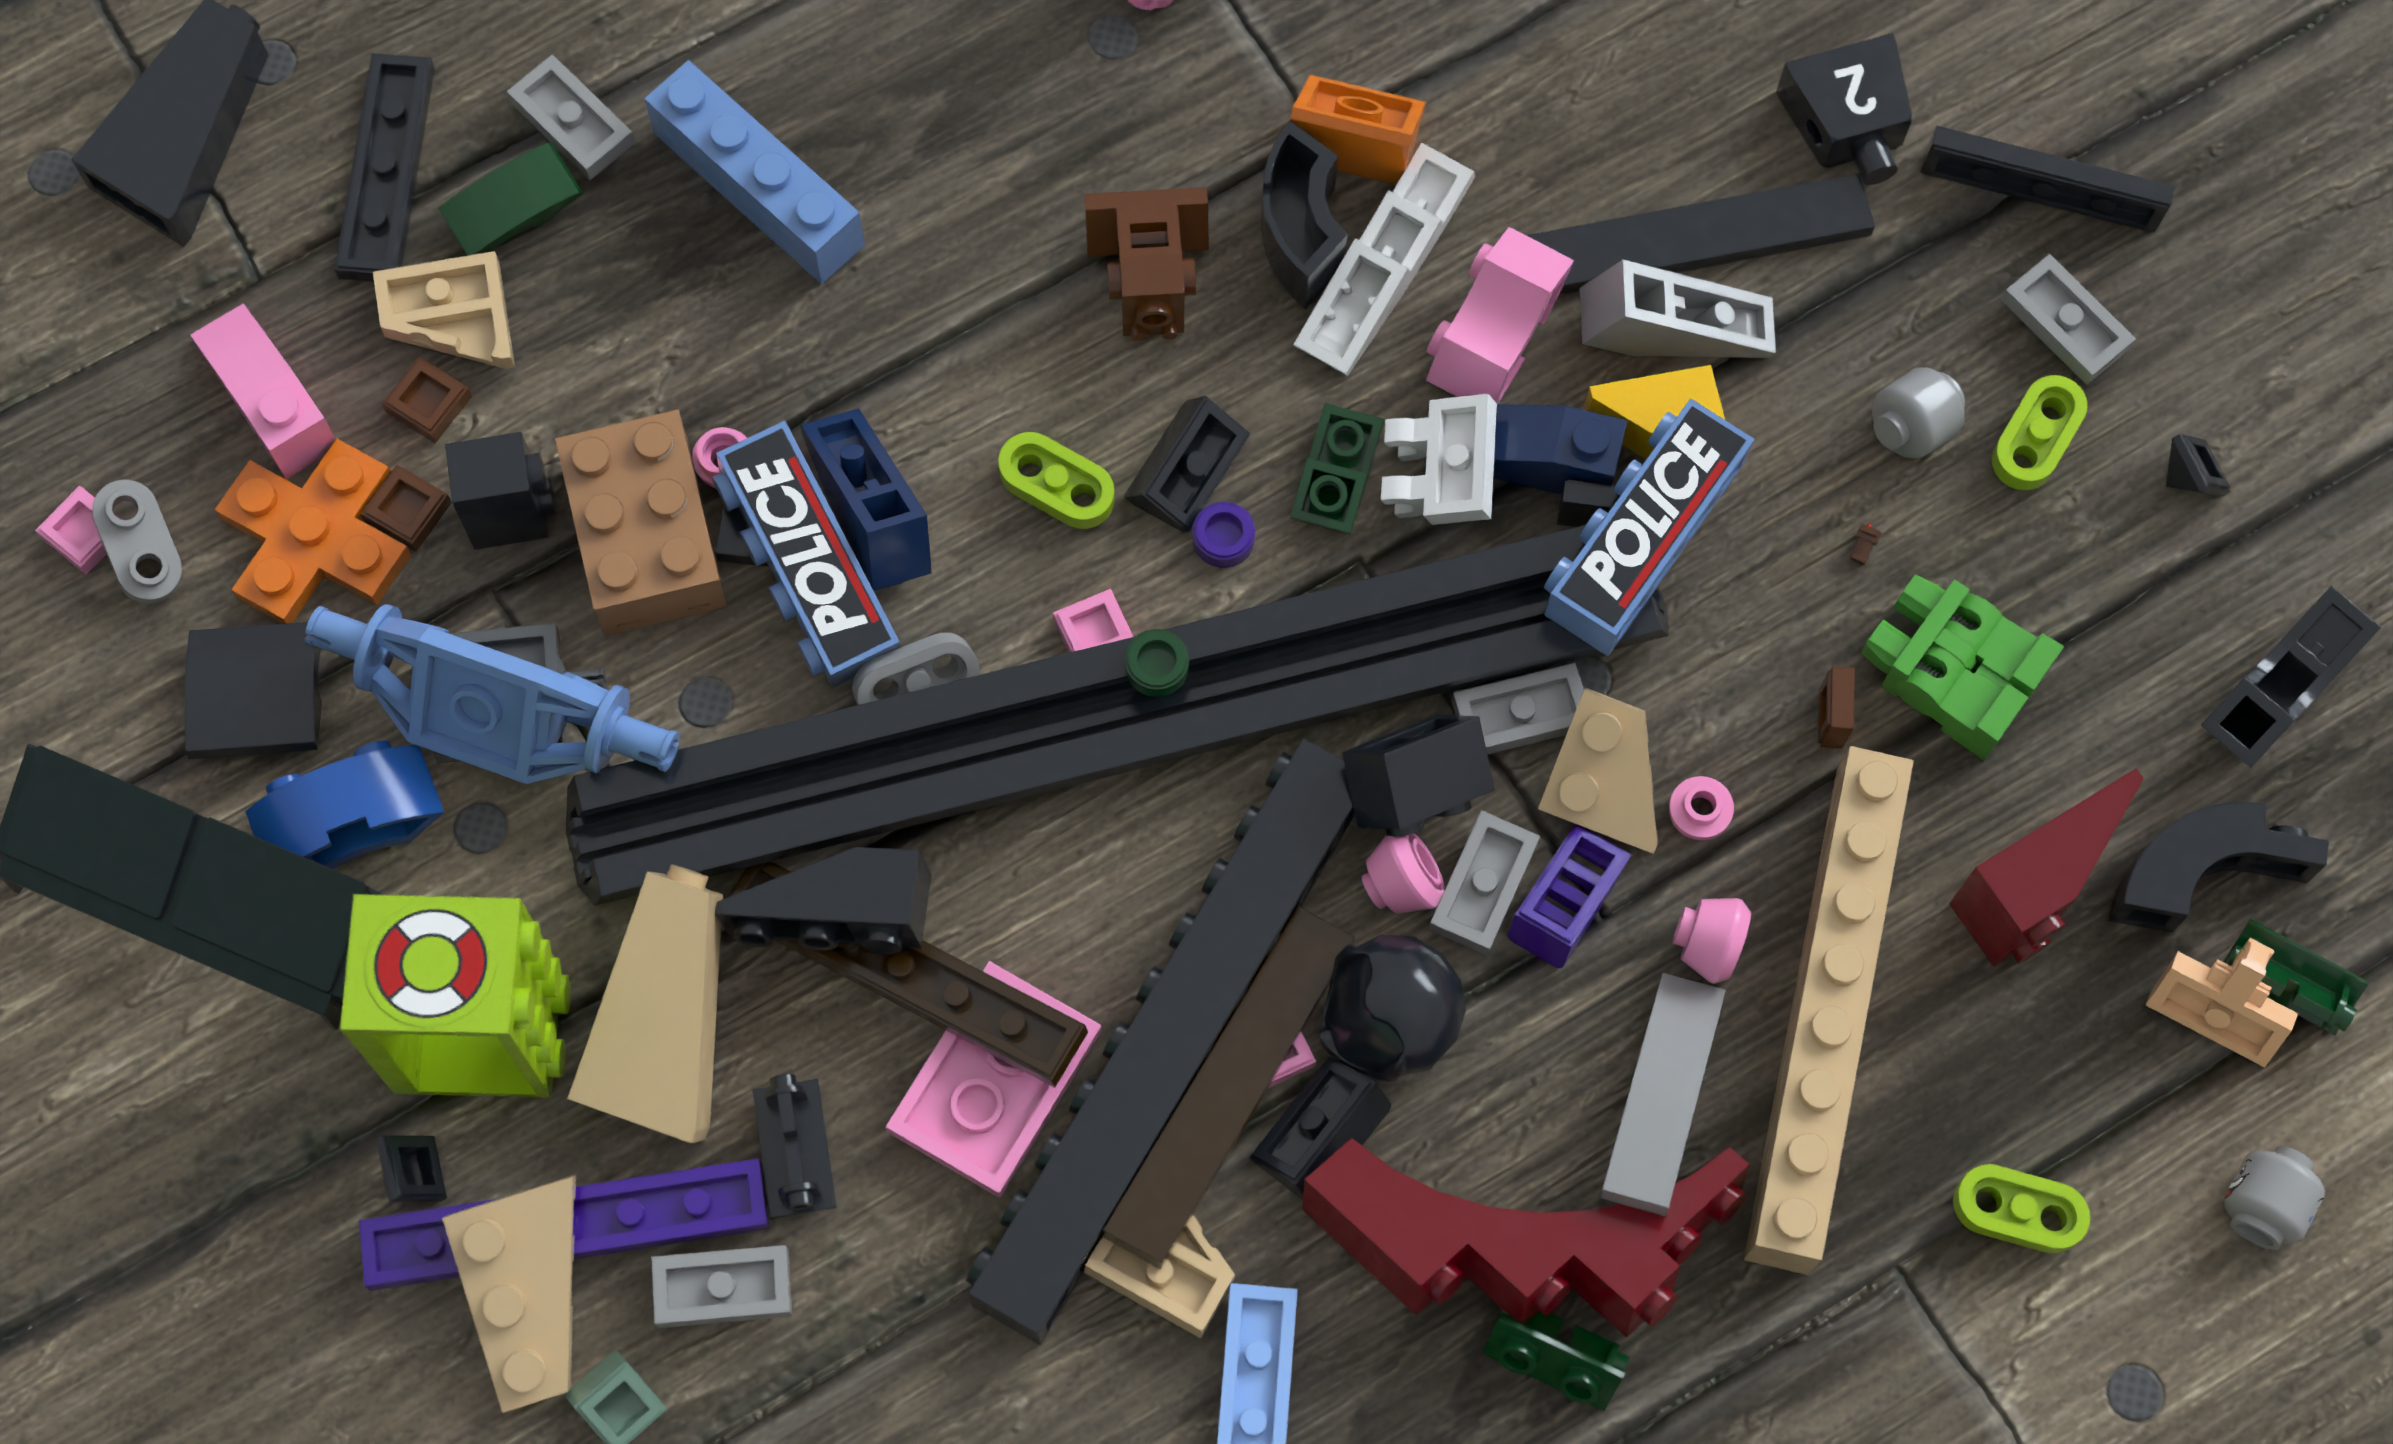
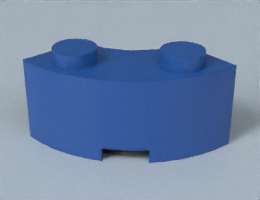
(350, 805)

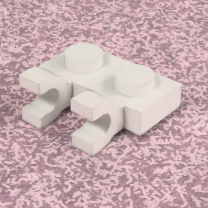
(1459, 461)

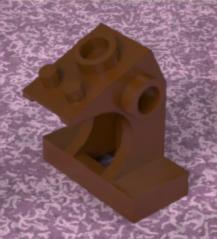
(1149, 236)

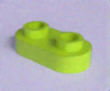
(2036, 435)
(1060, 480)
(2019, 1208)

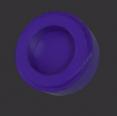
(1223, 534)

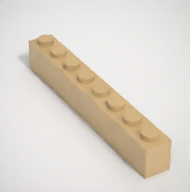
(1829, 1012)

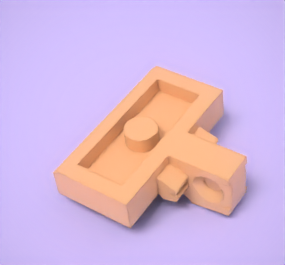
(2226, 1002)

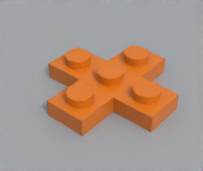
(312, 533)

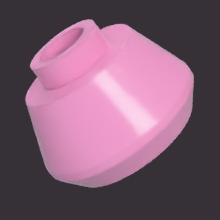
(1403, 875)
(1713, 936)

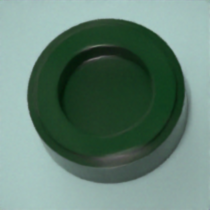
(1156, 662)

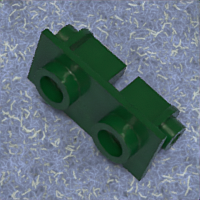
(2305, 980)
(1583, 1369)

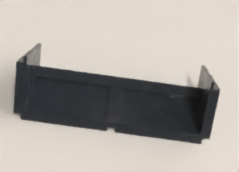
(179, 880)

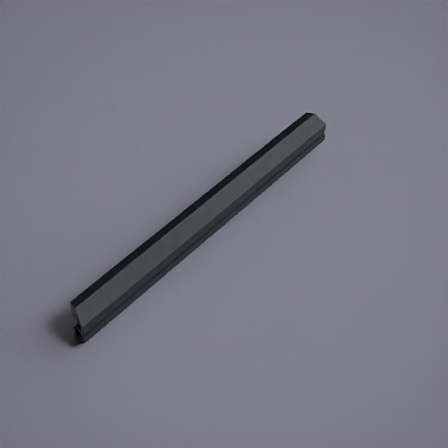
(1076, 719)

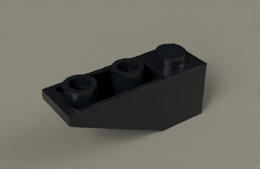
(846, 899)

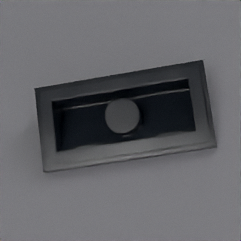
(1187, 463)
(1319, 1122)

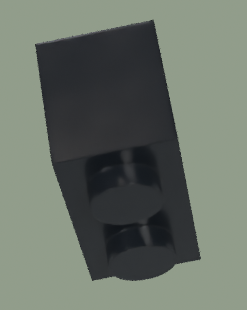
(499, 490)
(1418, 773)

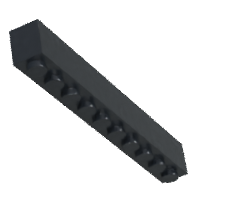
(1166, 1044)

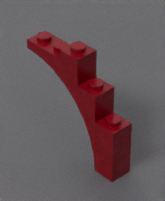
(1522, 1260)

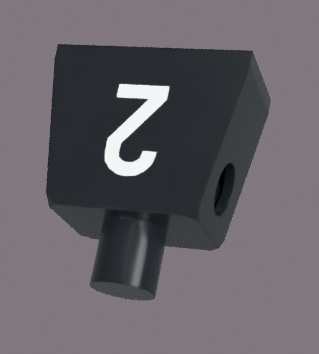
(1850, 105)

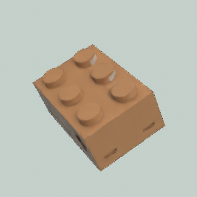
(640, 523)

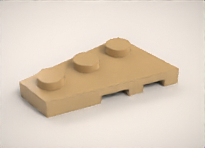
(519, 1287)

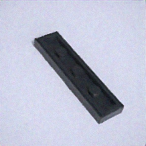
(384, 166)
(2047, 179)

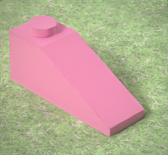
(265, 390)

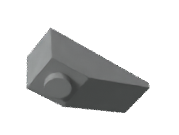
(1673, 315)

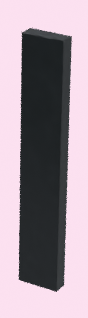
(1717, 230)

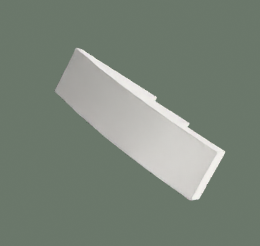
(1384, 259)

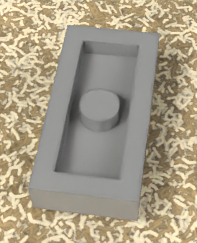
(571, 117)
(2068, 319)
(1523, 707)
(1484, 883)
(721, 1286)

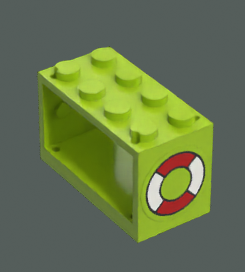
(454, 996)

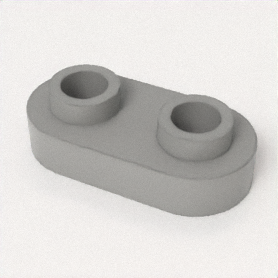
(135, 540)
(913, 667)

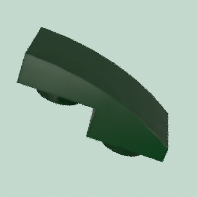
(509, 199)
(1337, 469)

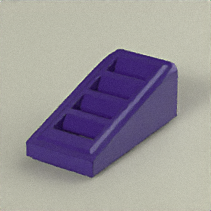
(1551, 931)

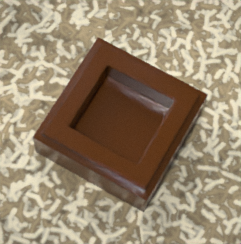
(427, 399)
(406, 508)
(1836, 707)

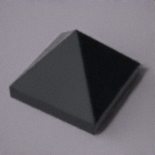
(2195, 467)
(411, 1168)

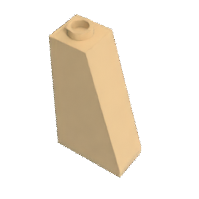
(658, 1015)

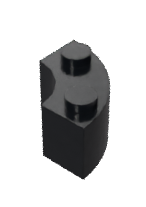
(1296, 223)

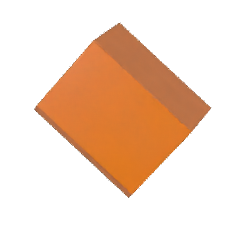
(1363, 126)

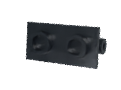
(794, 1147)

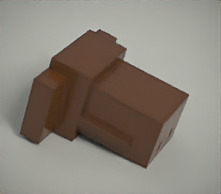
(1866, 539)

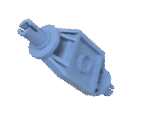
(486, 702)

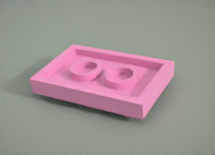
(978, 1109)

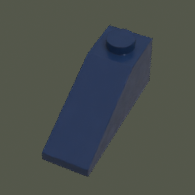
(1555, 444)
(870, 499)

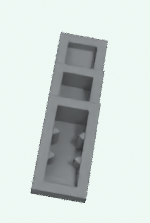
(1663, 1095)

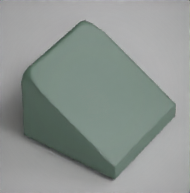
(615, 1401)

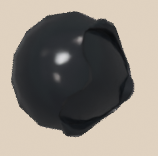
(1391, 1007)

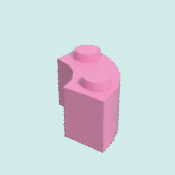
(1509, 298)

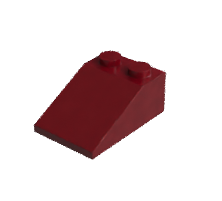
(2023, 891)

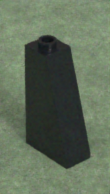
(177, 122)

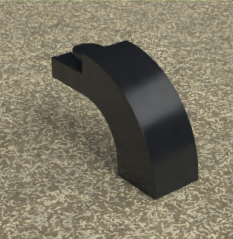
(2290, 676)
(2209, 841)

